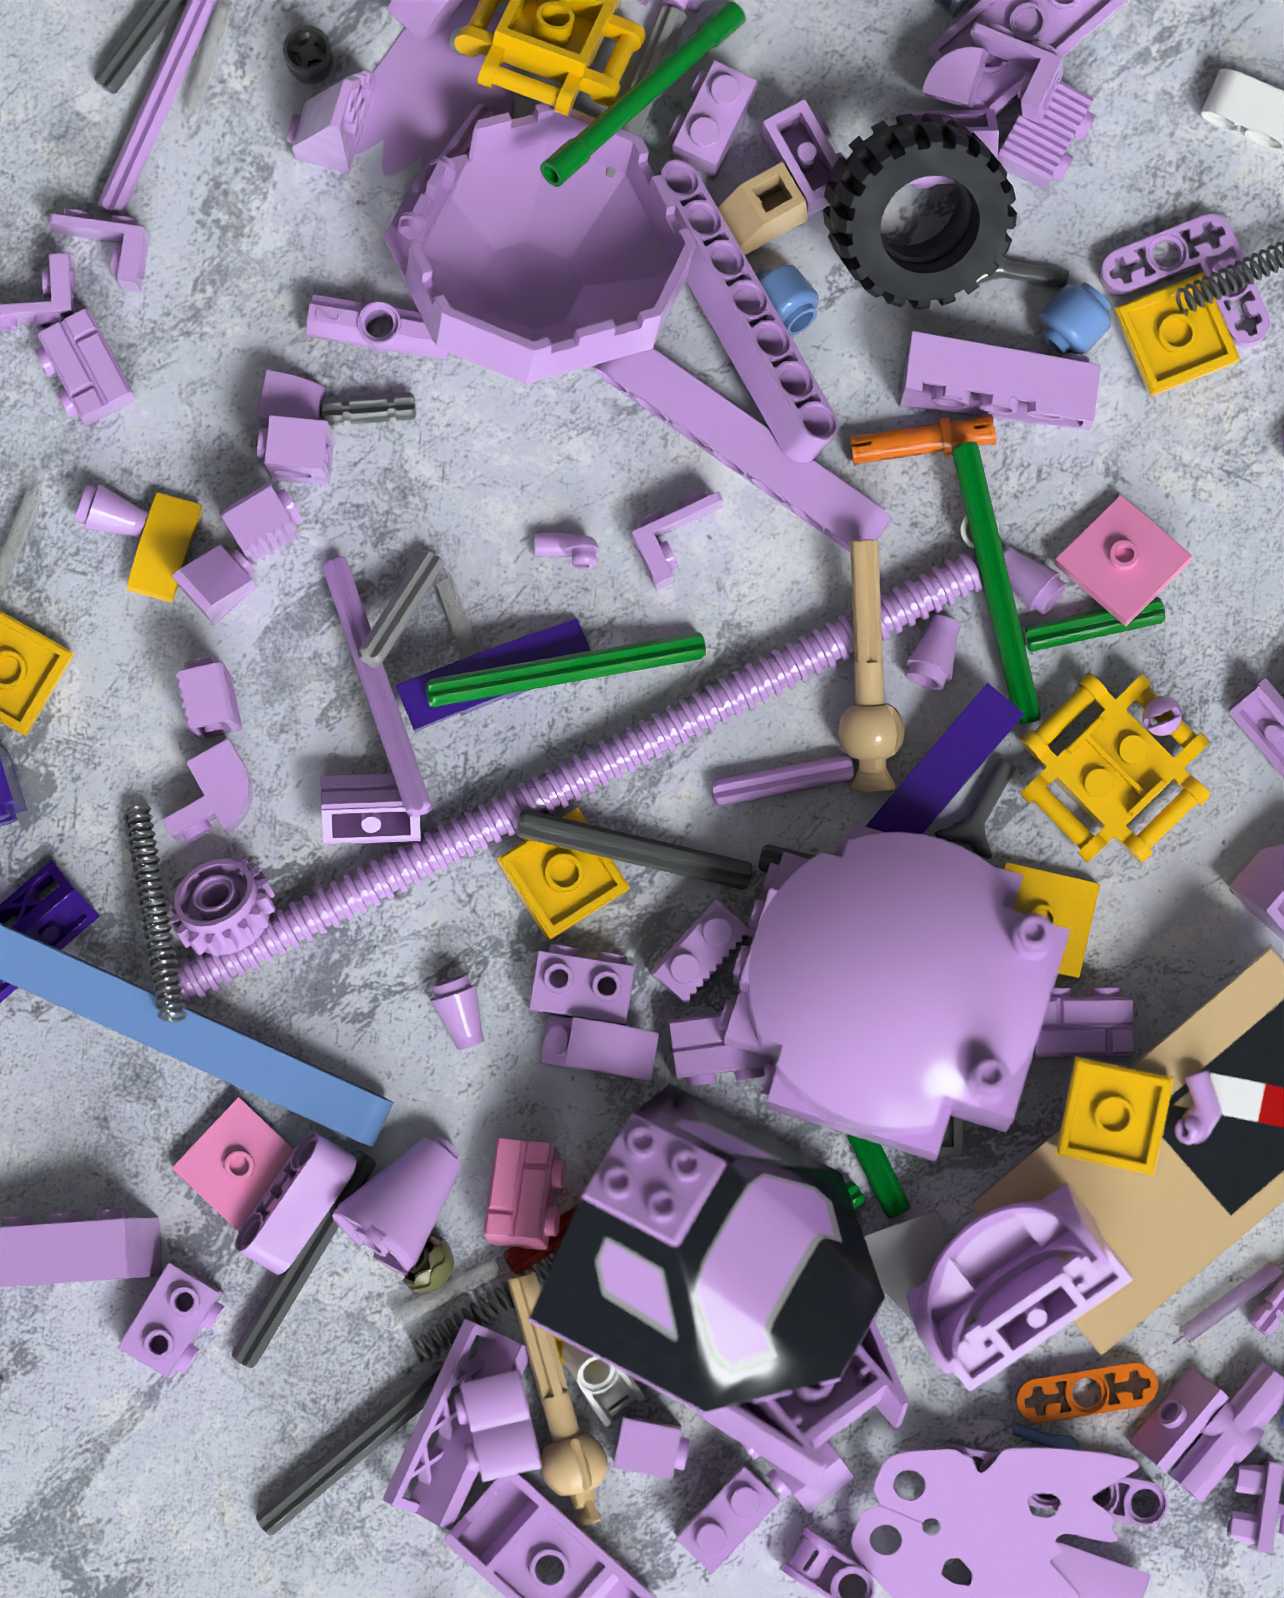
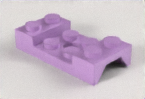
(518, 1526)

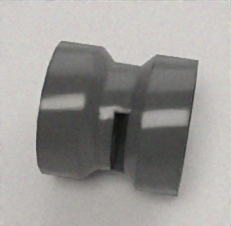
(308, 45)

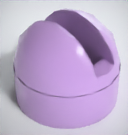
(1158, 706)

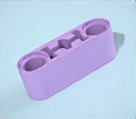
(295, 1203)

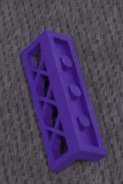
(50, 920)

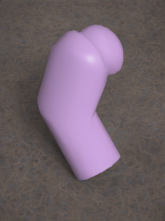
(562, 544)

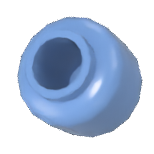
(790, 295)
(1075, 319)

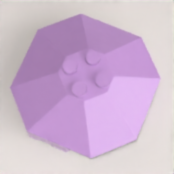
(535, 270)

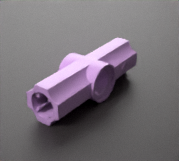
(349, 322)
(1230, 1433)

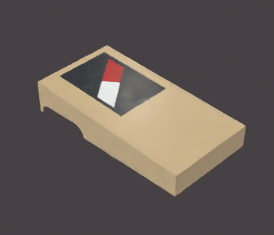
(1201, 1192)

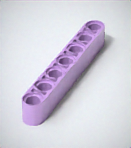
(749, 323)
(745, 446)

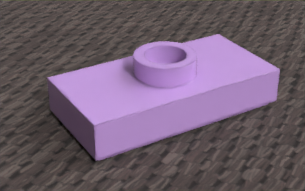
(1178, 1420)

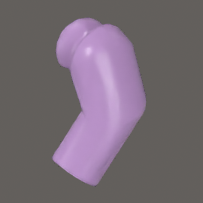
(1202, 1113)

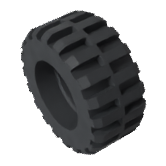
(953, 256)

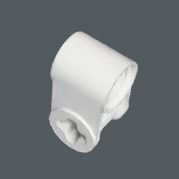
(602, 1385)

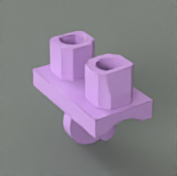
(1260, 1527)

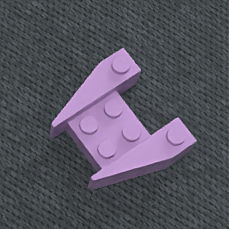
(794, 1425)

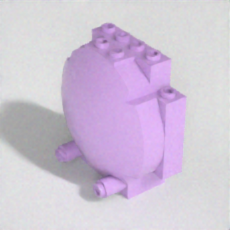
(893, 989)

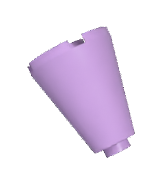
(401, 1203)

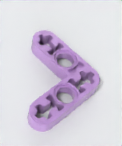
(1205, 260)

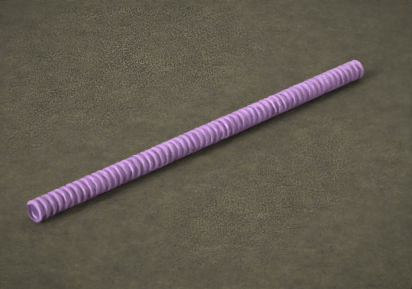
(578, 777)

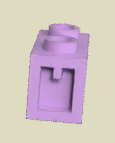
(1035, 88)
(127, 261)
(58, 285)
(657, 557)

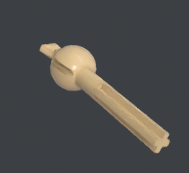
(870, 727)
(572, 1460)

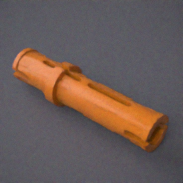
(922, 439)

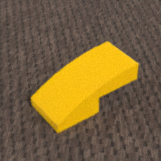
(164, 546)

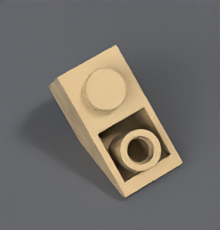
(764, 208)

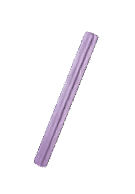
(155, 105)
(377, 690)

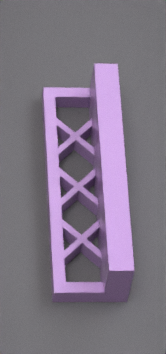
(445, 1468)

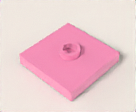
(1123, 560)
(234, 1162)

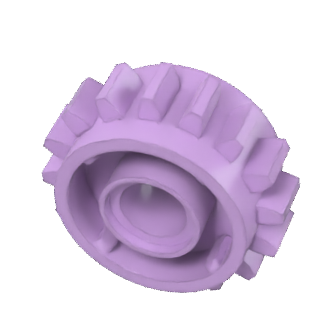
(221, 907)

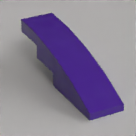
(544, 644)
(948, 764)

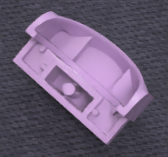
(1017, 1282)

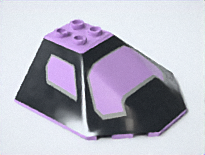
(712, 1261)

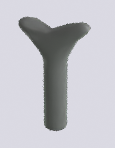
(1027, 273)
(972, 827)

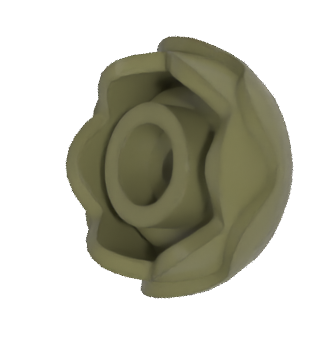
(431, 1267)

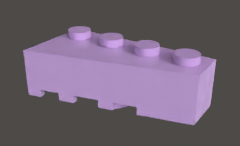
(999, 381)
(78, 1250)

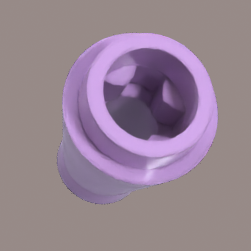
(109, 512)
(1033, 582)
(934, 656)
(459, 1010)

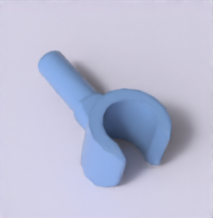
(1045, 1439)

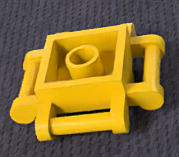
(554, 42)
(1113, 770)

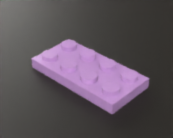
(1053, 22)

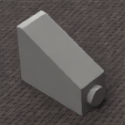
(906, 1255)

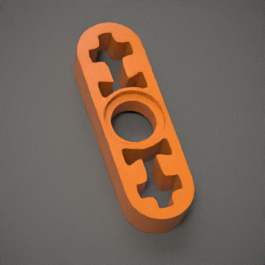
(1124, 1398)

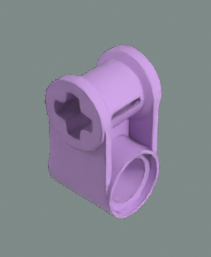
(827, 1567)

